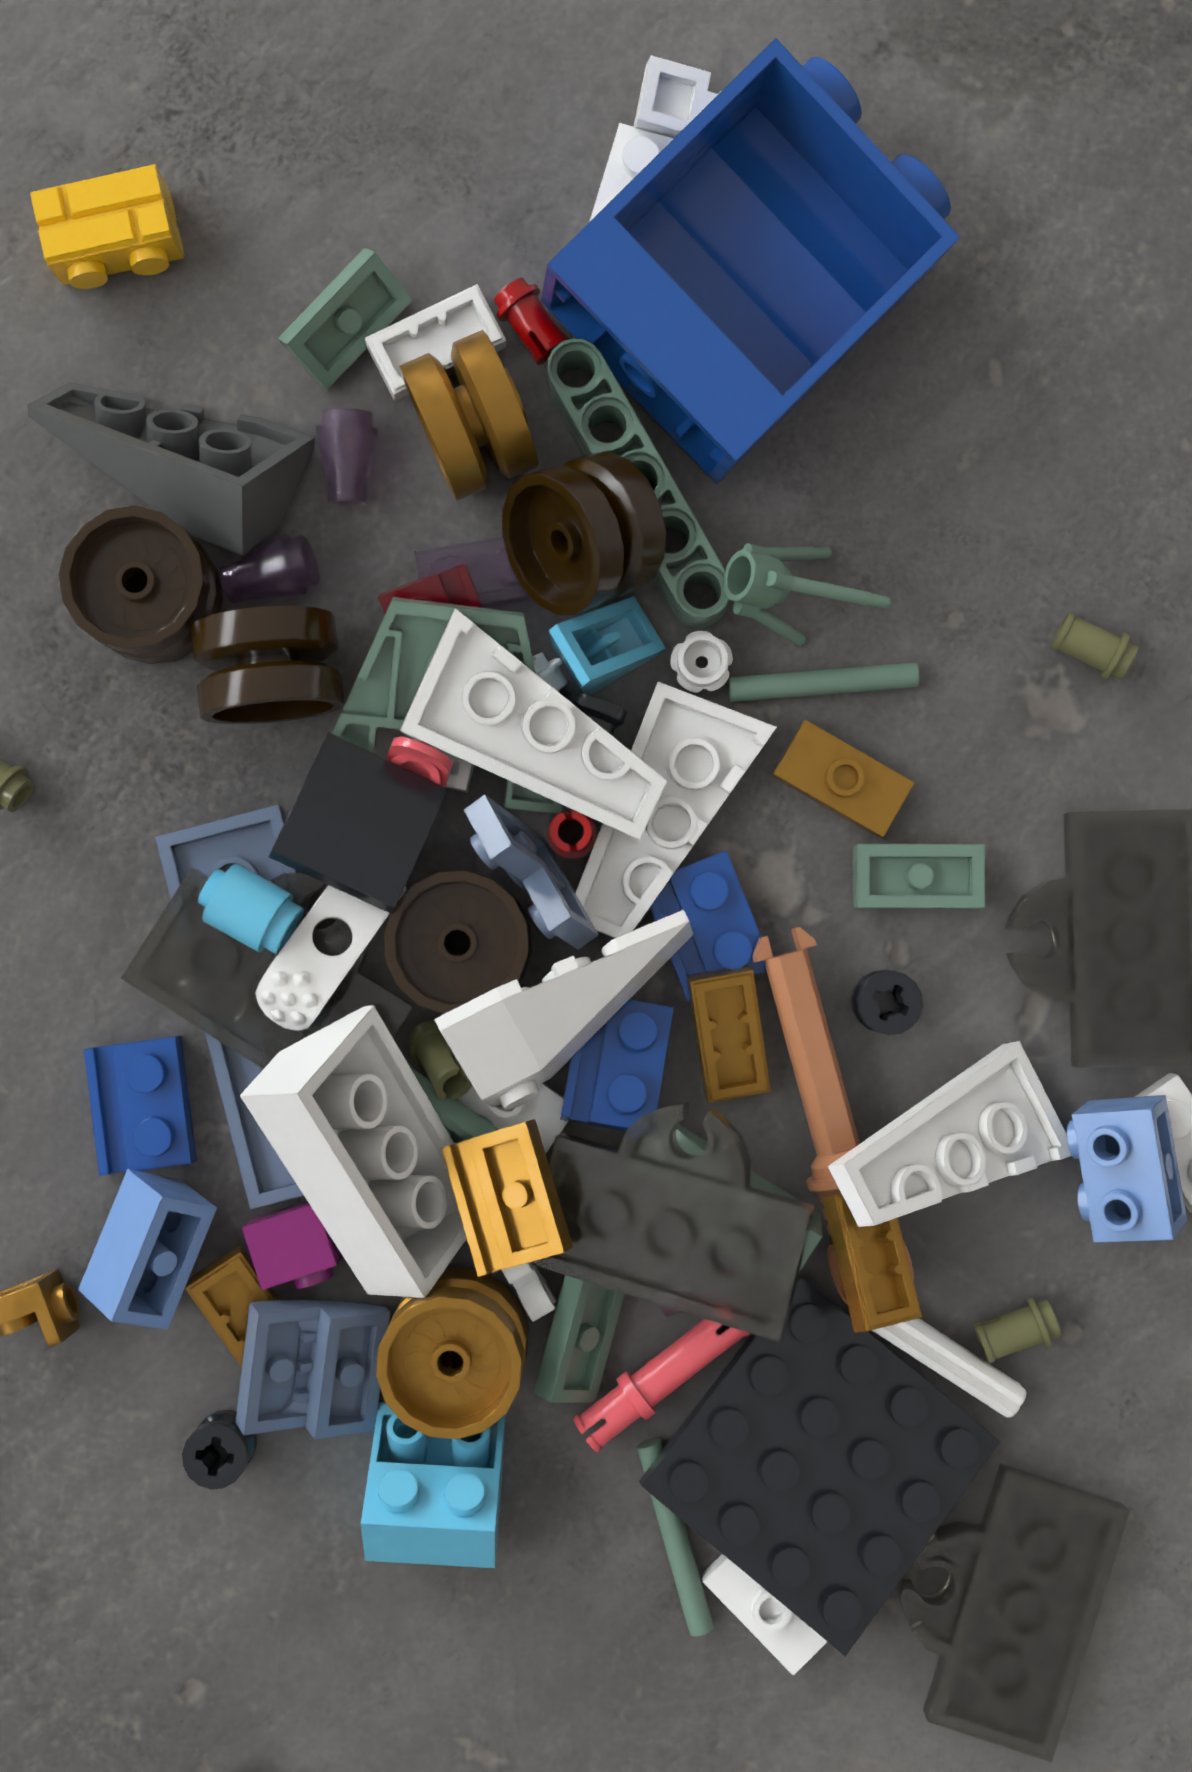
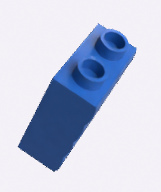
(750, 257)

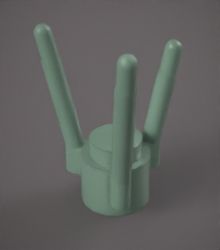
(759, 580)

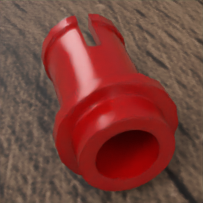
(529, 318)
(583, 846)

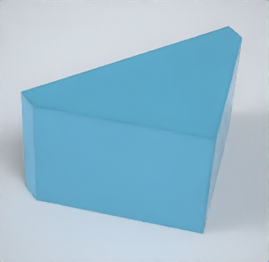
(605, 644)

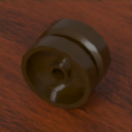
(583, 532)
(131, 553)
(267, 664)
(420, 931)

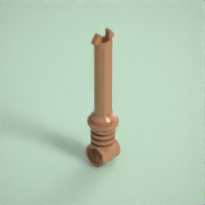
(814, 1068)

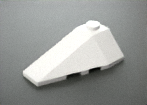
(527, 1034)

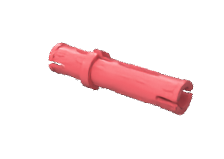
(654, 1381)

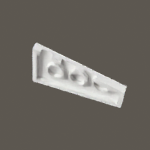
(515, 725)
(702, 757)
(955, 1141)

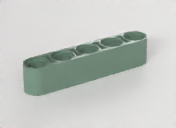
(605, 401)

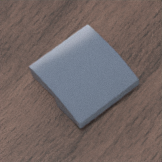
(311, 1367)

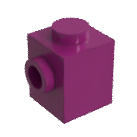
(291, 1247)

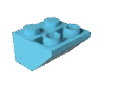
(432, 1495)

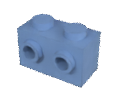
(1127, 1169)
(147, 1250)

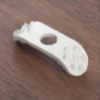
(303, 977)

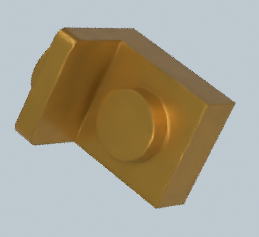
(41, 1300)

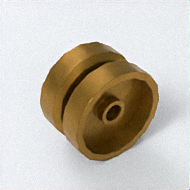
(474, 414)
(454, 1356)

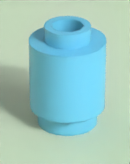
(249, 909)

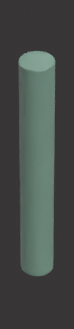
(823, 682)
(679, 1554)

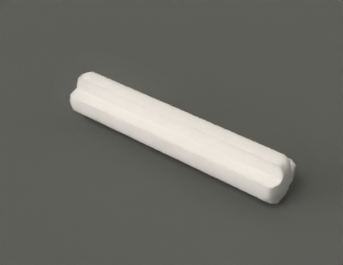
(956, 1365)

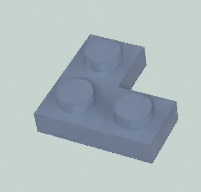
(532, 865)

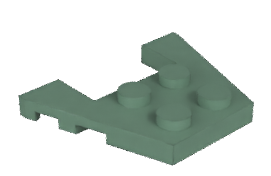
(398, 666)

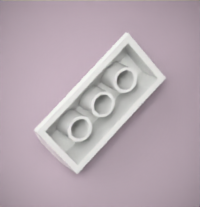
(364, 1152)

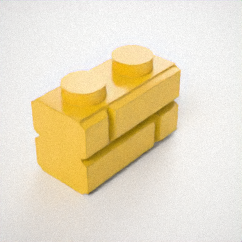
(108, 227)

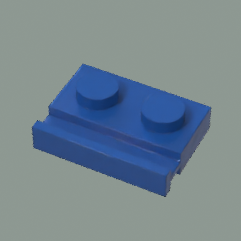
(718, 917)
(619, 1068)
(140, 1105)

